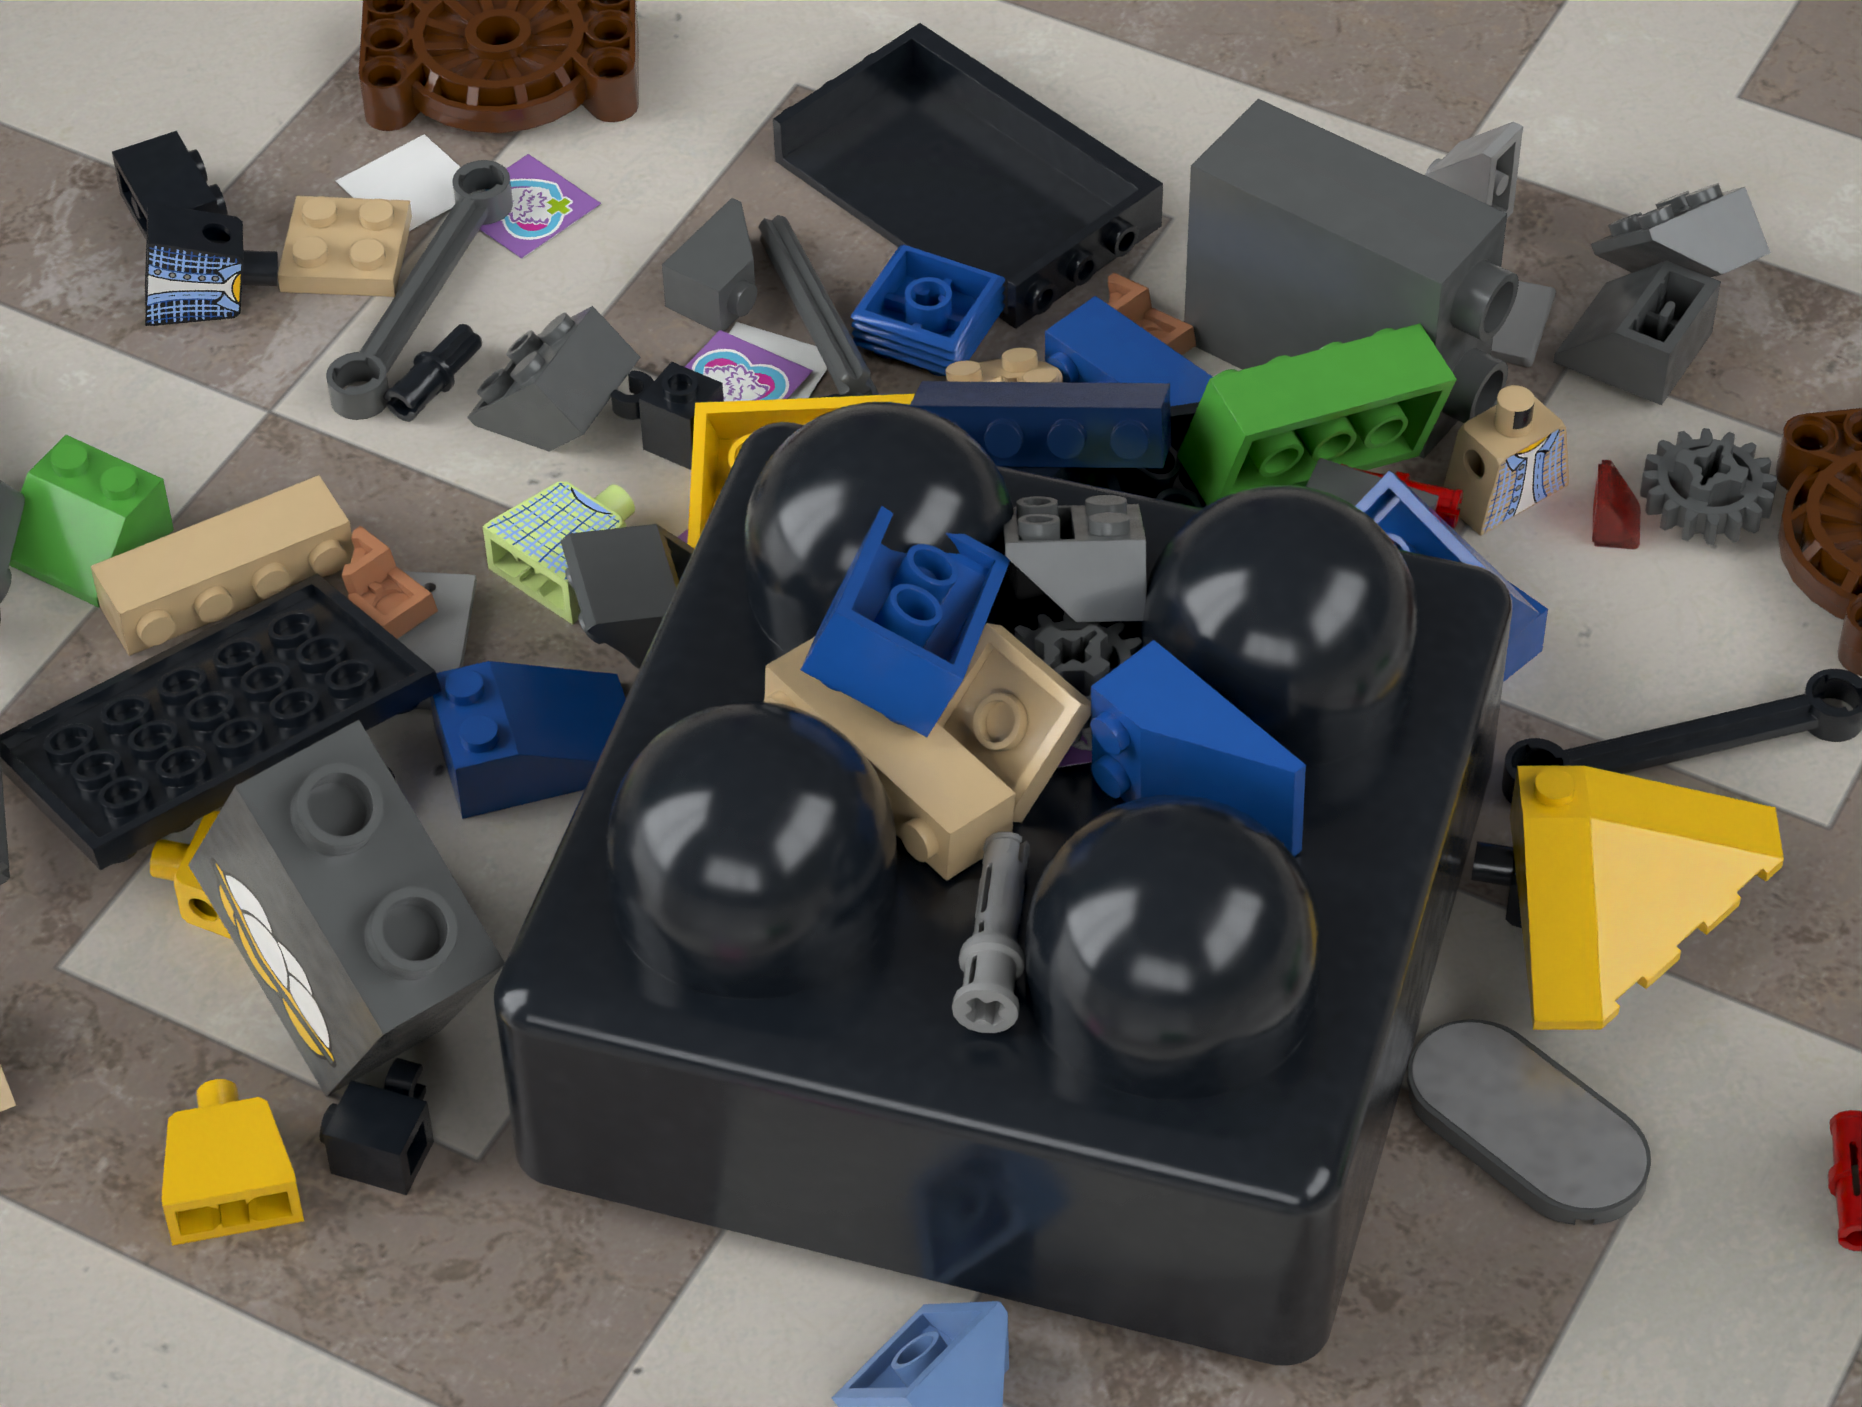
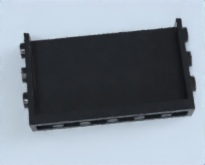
(968, 170)

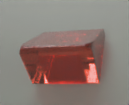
(1614, 510)

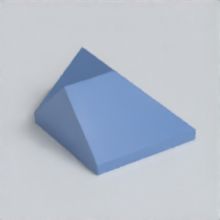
(937, 1360)

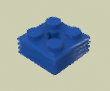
(927, 310)

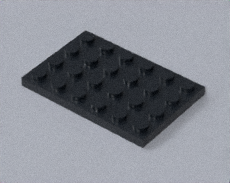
(208, 714)

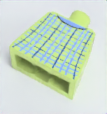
(526, 540)

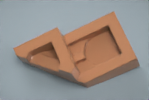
(1135, 303)
(383, 588)

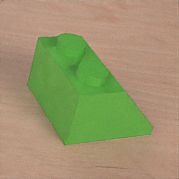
(84, 511)

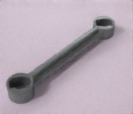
(419, 290)

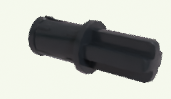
(432, 373)

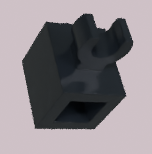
(667, 409)
(380, 1132)

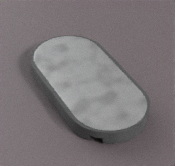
(1528, 1122)

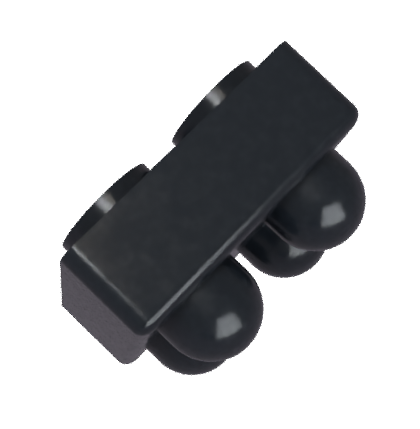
(757, 981)

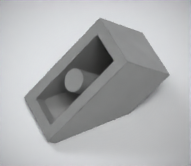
(1484, 166)

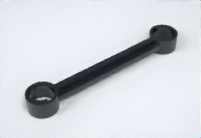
(1708, 733)

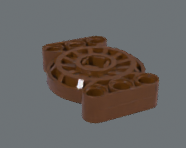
(497, 62)
(1823, 536)

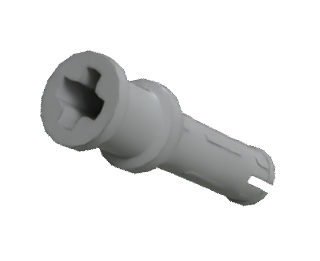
(992, 954)

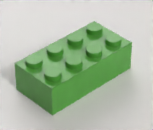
(1342, 403)

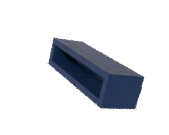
(1058, 421)

